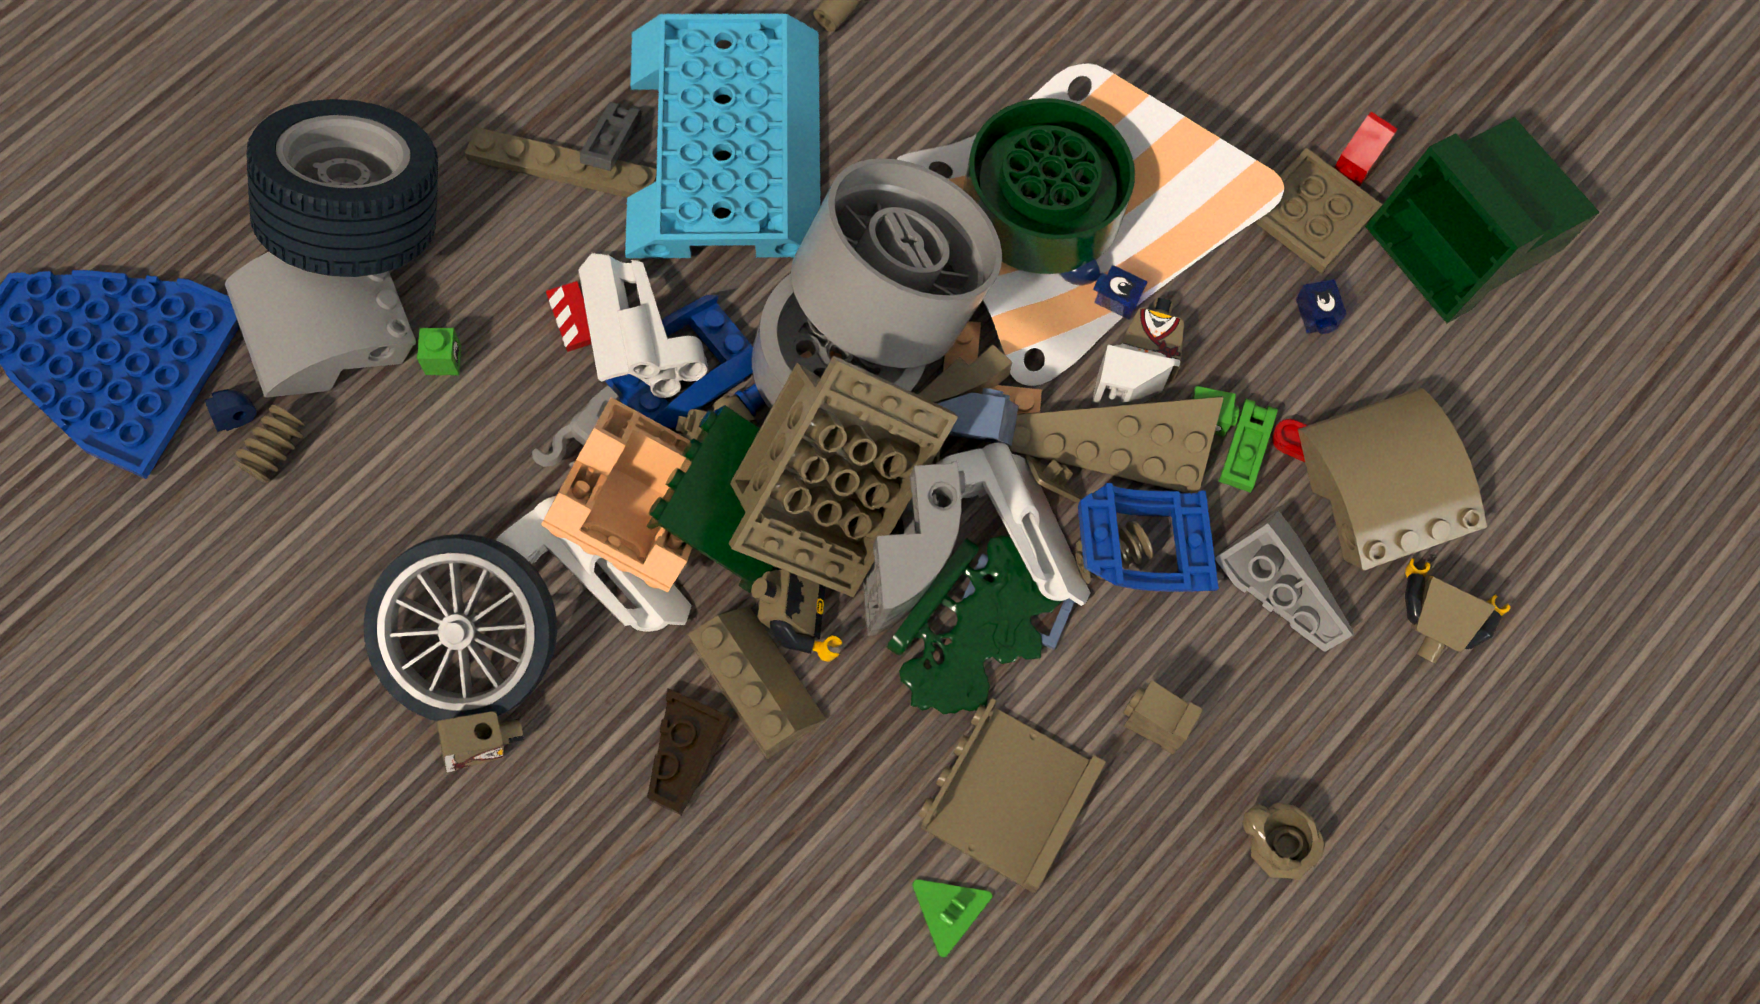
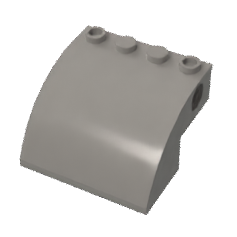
(315, 325)
(911, 561)

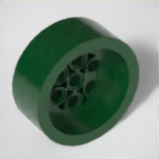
(1073, 148)

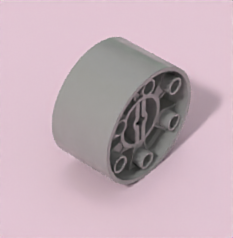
(895, 263)

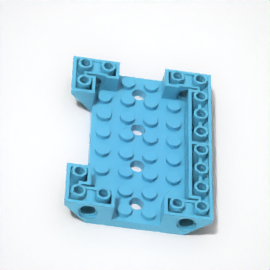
(766, 127)

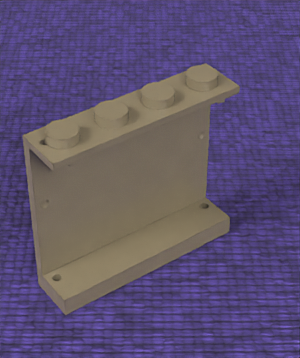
(1010, 797)

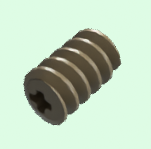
(269, 443)
(1132, 543)

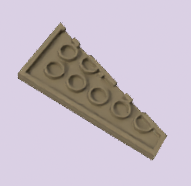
(1140, 442)

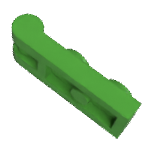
(1248, 446)

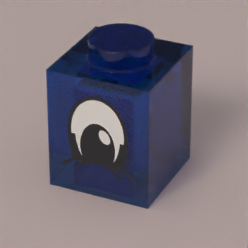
(1119, 291)
(1321, 306)

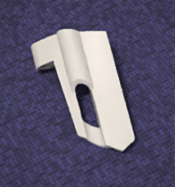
(634, 337)
(1025, 516)
(653, 605)

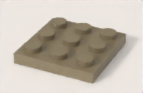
(1318, 211)

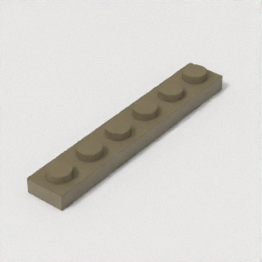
(555, 163)

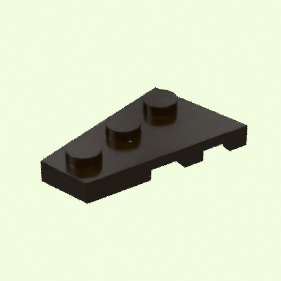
(685, 749)

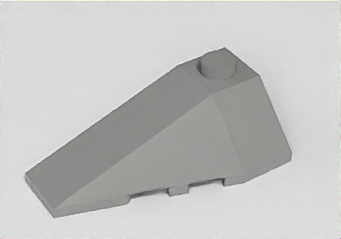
(1281, 574)

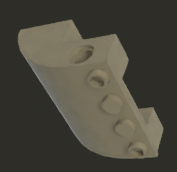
(1393, 478)

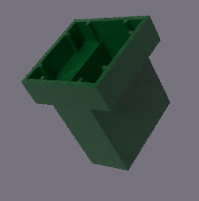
(1478, 216)

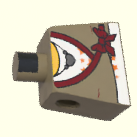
(1157, 332)
(462, 744)

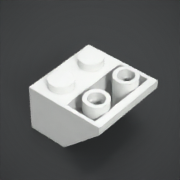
(1130, 376)

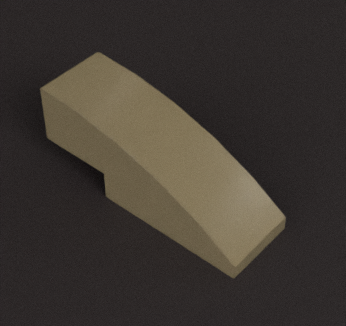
(962, 379)

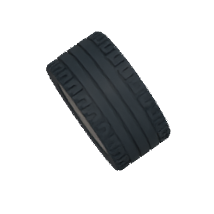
(342, 187)

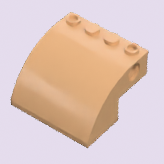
(612, 490)

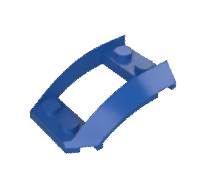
(724, 342)
(1190, 530)

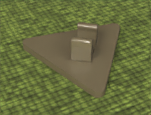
(1053, 477)

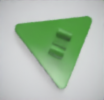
(949, 911)

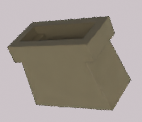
(1161, 716)

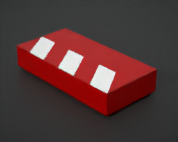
(570, 315)

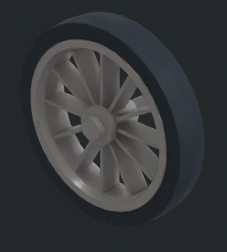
(459, 628)

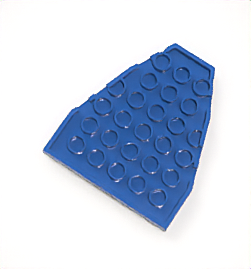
(113, 355)

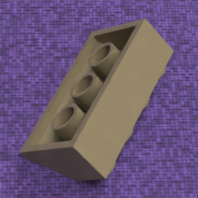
(756, 680)

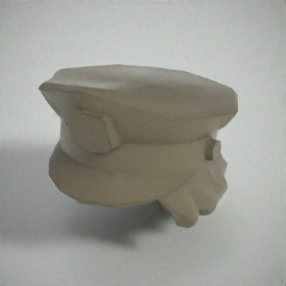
(1283, 840)

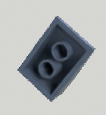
(984, 416)

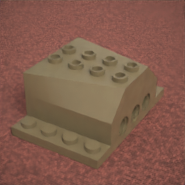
(833, 472)

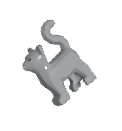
(579, 428)

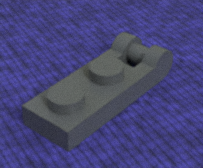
(610, 136)

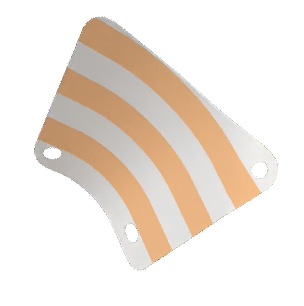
(1183, 204)

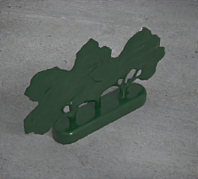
(988, 625)

